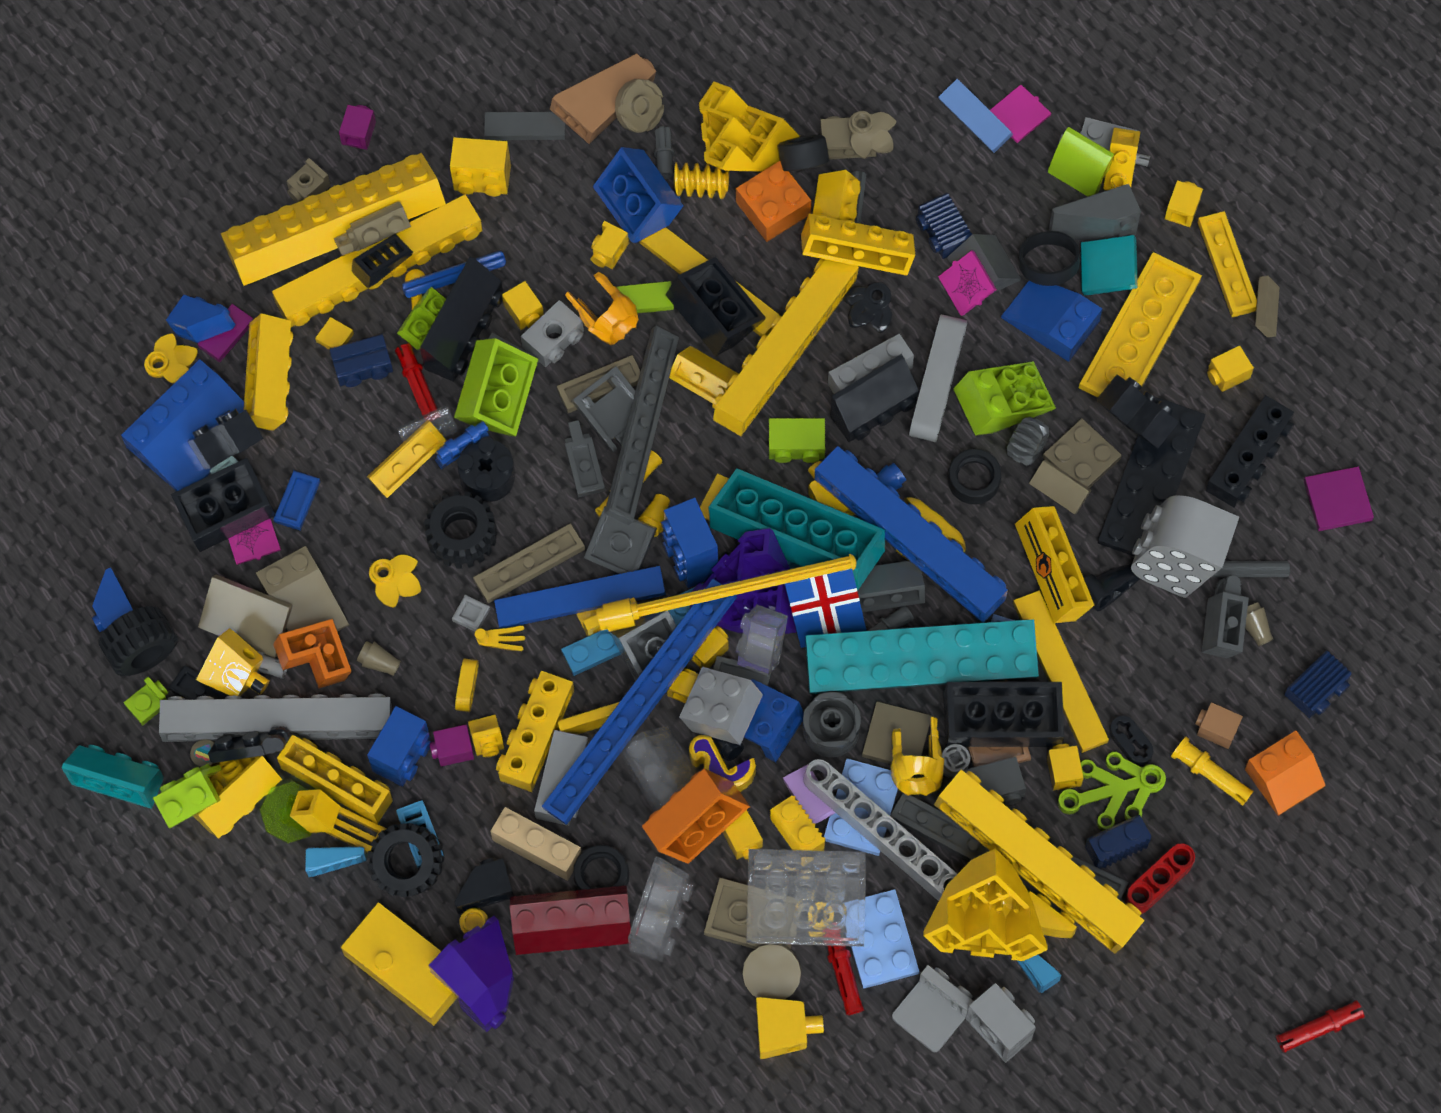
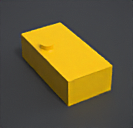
(399, 962)

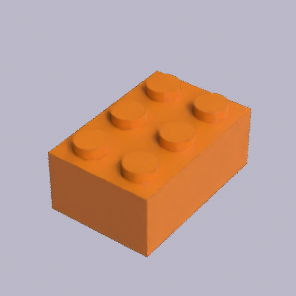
(695, 816)

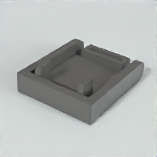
(611, 412)

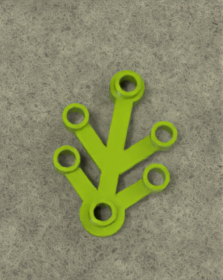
(1116, 788)

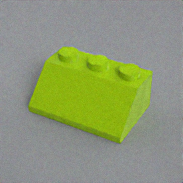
(496, 386)

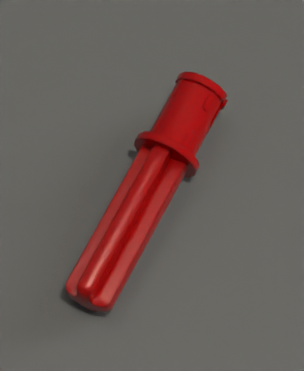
(415, 377)

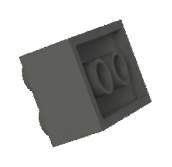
(1098, 216)

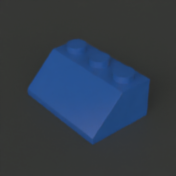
(637, 194)

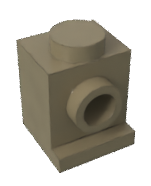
(317, 183)

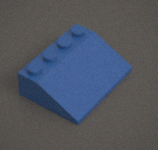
(165, 427)

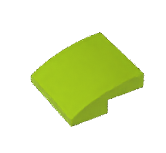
(1080, 162)

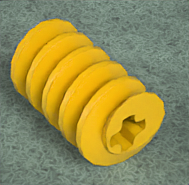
(700, 181)

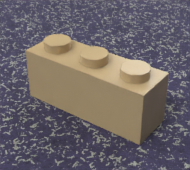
(535, 843)

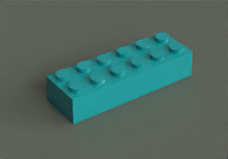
(802, 526)

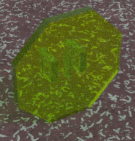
(276, 813)

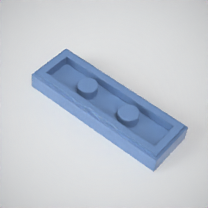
(975, 115)

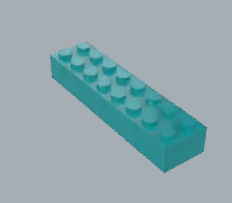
(921, 656)

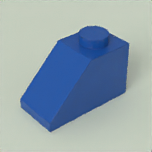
(109, 601)

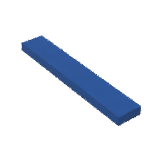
(578, 597)

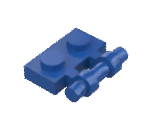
(453, 448)

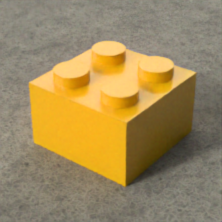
(480, 166)

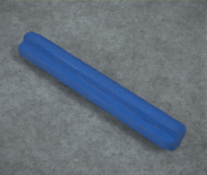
(449, 275)

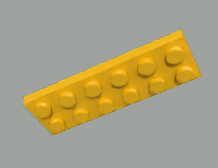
(1142, 324)

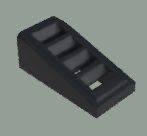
(371, 274)

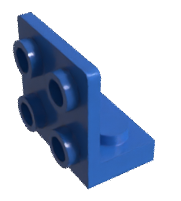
(774, 721)

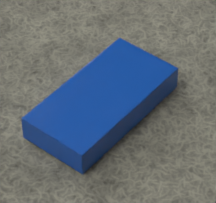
(296, 500)

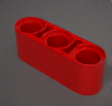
(1166, 867)

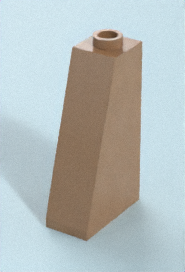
(591, 103)

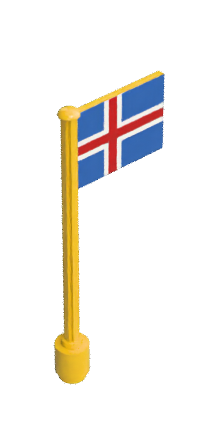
(819, 595)

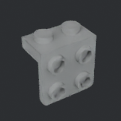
(933, 1009)

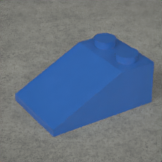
(1054, 317)

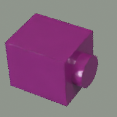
(357, 126)
(452, 745)

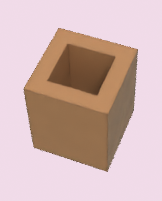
(1218, 725)

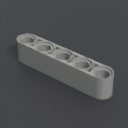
(938, 378)

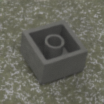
(643, 641)

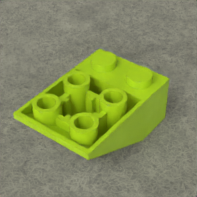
(1002, 396)

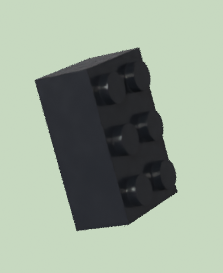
(223, 505)

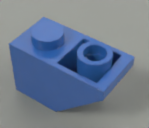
(199, 320)

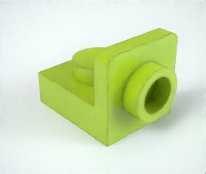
(146, 701)

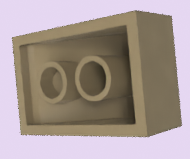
(301, 583)

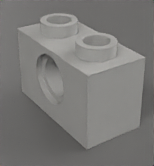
(556, 320)

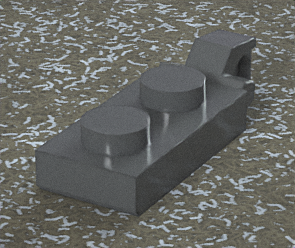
(583, 462)

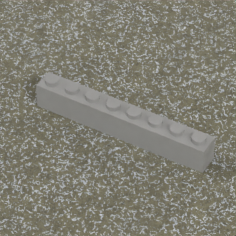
(304, 717)

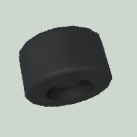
(803, 153)

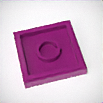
(1338, 498)

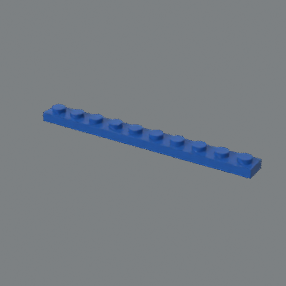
(635, 707)

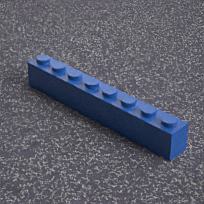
(911, 534)

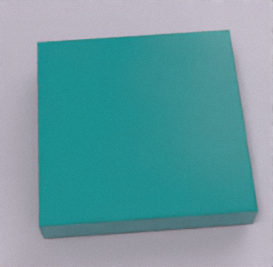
(1109, 265)

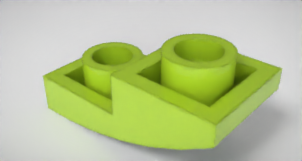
(421, 318)

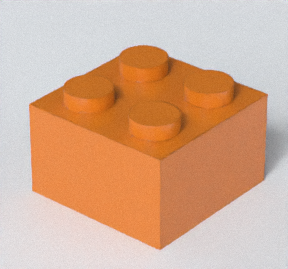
(773, 201)

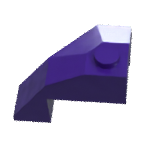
(753, 557)
(478, 974)

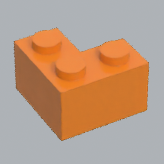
(315, 645)

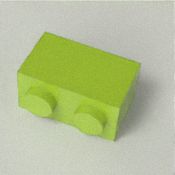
(796, 439)

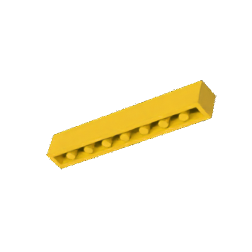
(335, 281)
(784, 345)

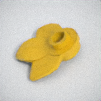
(174, 358)
(397, 582)

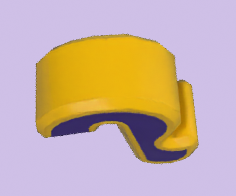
(704, 751)

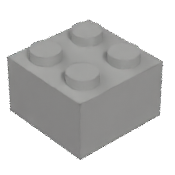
(721, 705)
(1001, 1022)

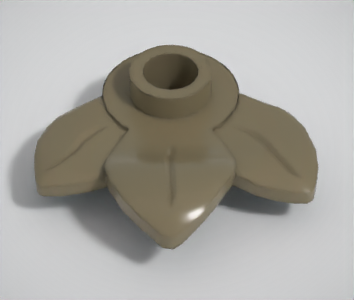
(874, 135)

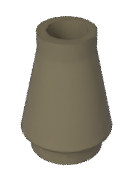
(1257, 624)
(377, 658)

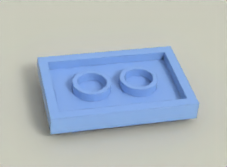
(876, 785)
(887, 944)

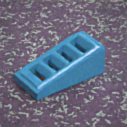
(410, 811)
(334, 858)
(1040, 973)

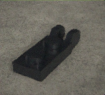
(249, 745)

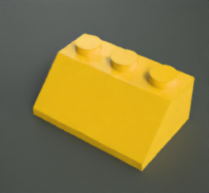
(239, 787)

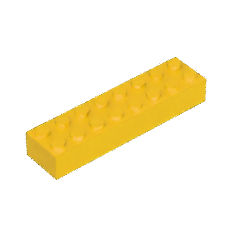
(310, 226)
(1039, 861)

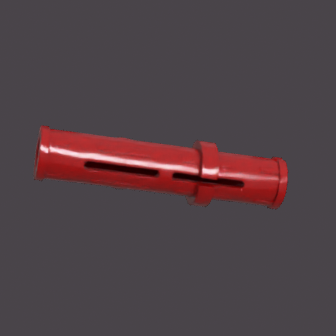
(845, 978)
(1320, 1026)

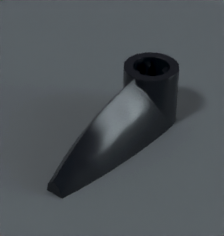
(1110, 585)

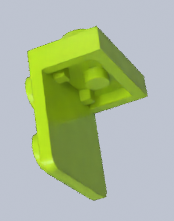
(187, 795)

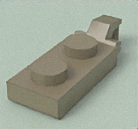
(373, 228)

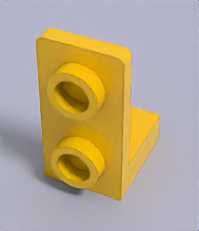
(1124, 147)
(486, 736)

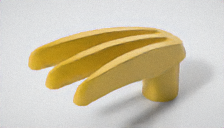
(491, 638)

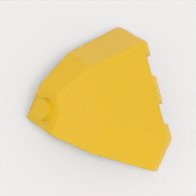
(739, 134)
(987, 912)

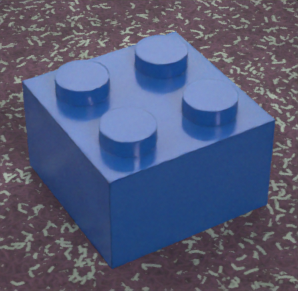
(400, 747)

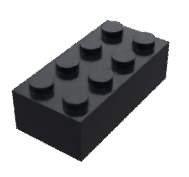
(1004, 714)

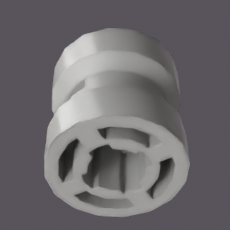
(954, 765)

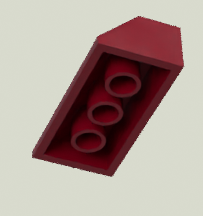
(570, 920)

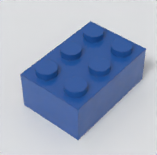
(689, 542)

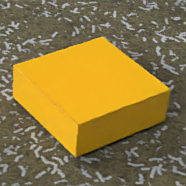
(334, 334)

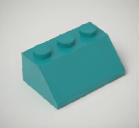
(113, 775)

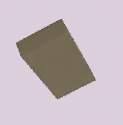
(1267, 306)
(1060, 486)

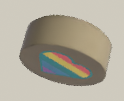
(200, 751)

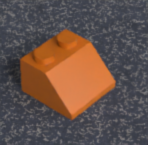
(1285, 773)

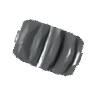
(1028, 441)

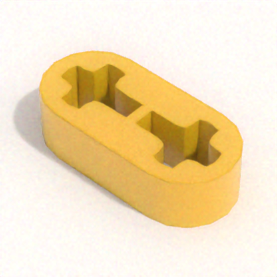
(466, 685)

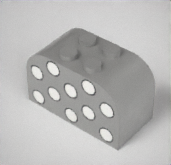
(1183, 544)

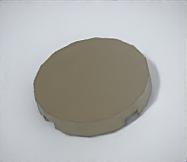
(639, 105)
(772, 972)

